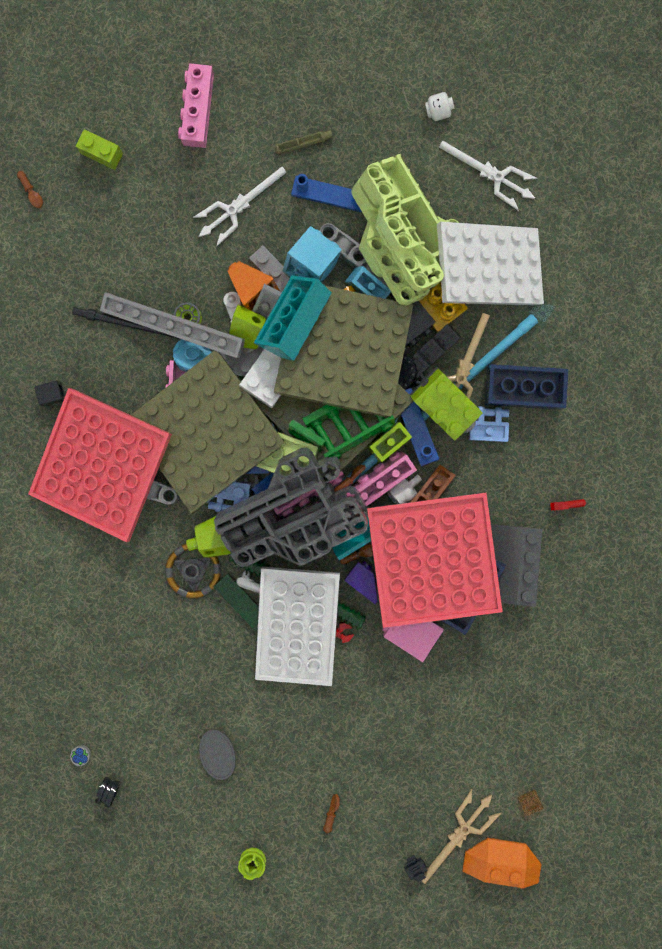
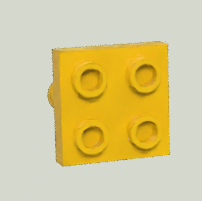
(441, 312)

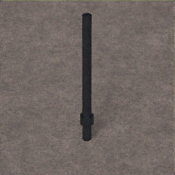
(93, 315)

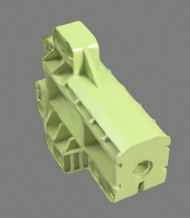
(399, 229)

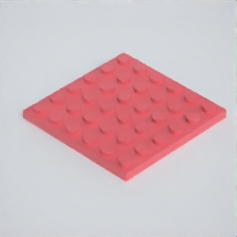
(99, 464)
(434, 560)

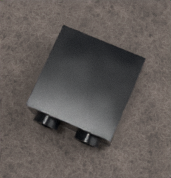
(420, 324)

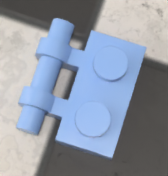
(491, 431)
(237, 492)

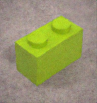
(99, 149)
(389, 442)

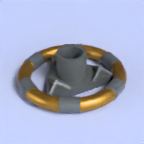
(193, 572)

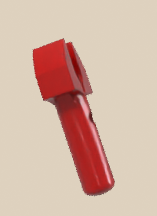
(567, 504)
(345, 638)

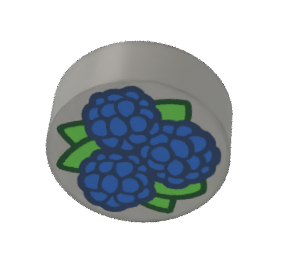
(80, 755)

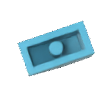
(367, 283)

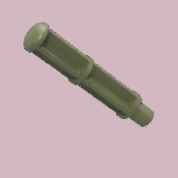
(302, 142)

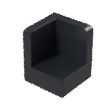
(49, 393)

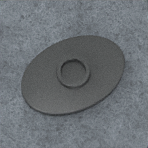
(217, 754)

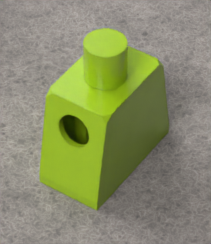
(246, 325)
(207, 540)

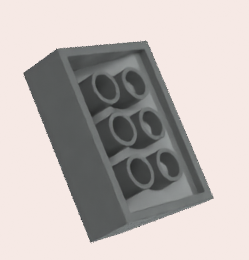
(520, 552)

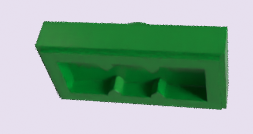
(306, 434)

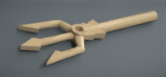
(466, 365)
(461, 832)

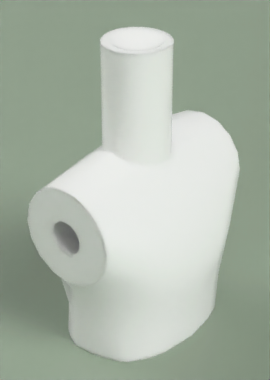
(404, 491)

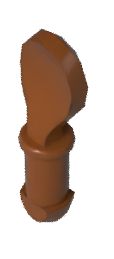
(34, 197)
(349, 480)
(366, 551)
(335, 802)

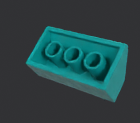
(293, 317)

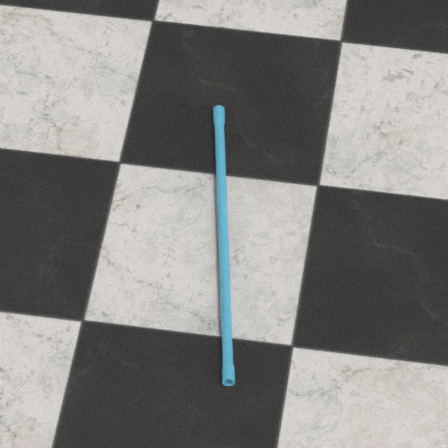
(521, 329)

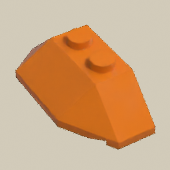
(502, 863)

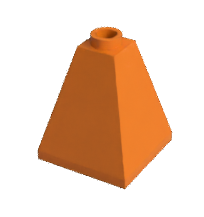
(249, 283)

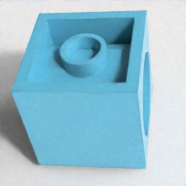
(312, 256)

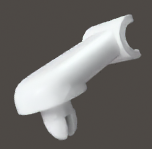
(231, 301)
(246, 583)

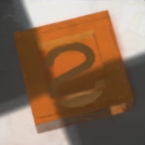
(530, 802)

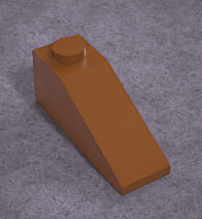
(435, 485)

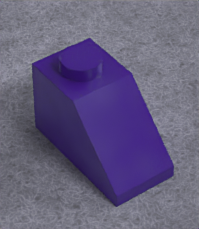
(363, 580)

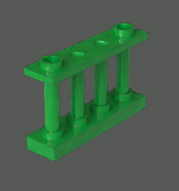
(330, 412)

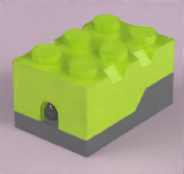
(446, 404)

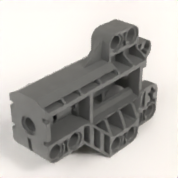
(267, 535)

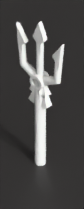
(492, 174)
(236, 206)

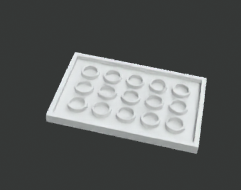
(489, 264)
(297, 626)

